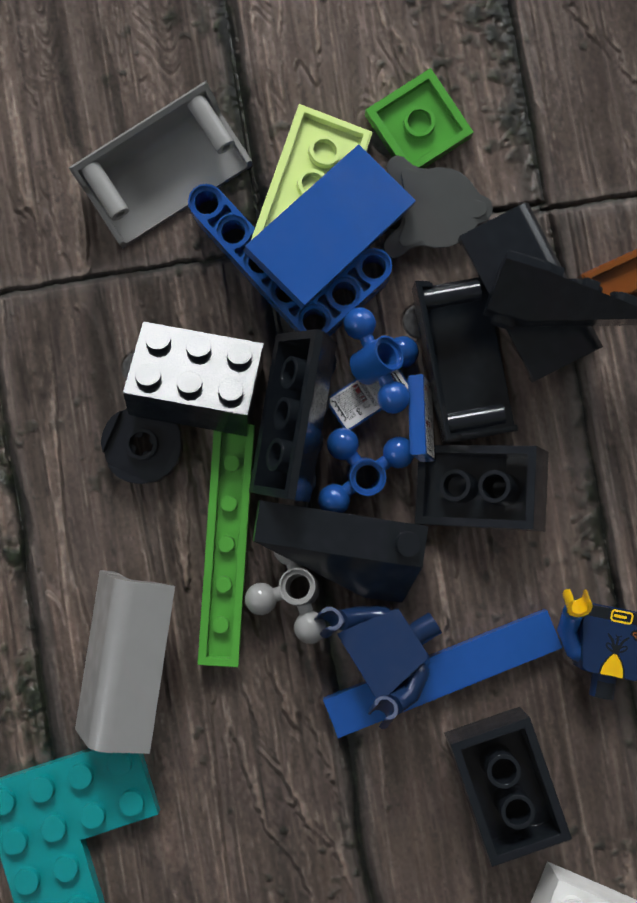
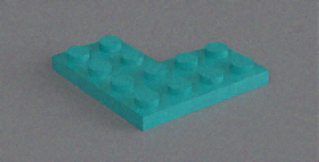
(53, 811)

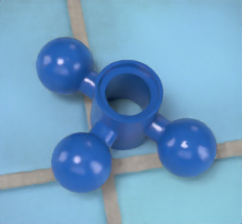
(380, 359)
(343, 446)

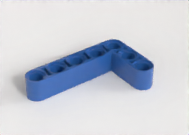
(353, 278)

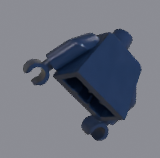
(385, 652)

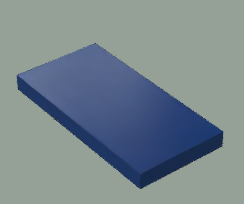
(329, 226)

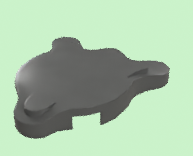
(443, 207)

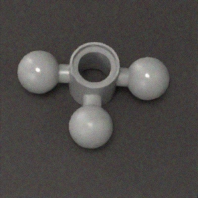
(262, 599)

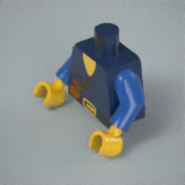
(599, 641)

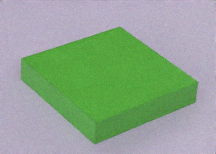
(419, 121)

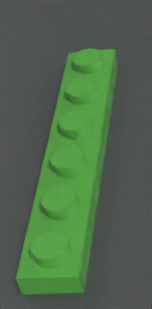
(226, 549)

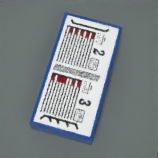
(358, 401)
(420, 418)

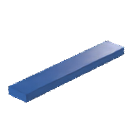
(454, 669)

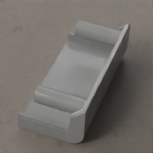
(158, 162)
(124, 664)

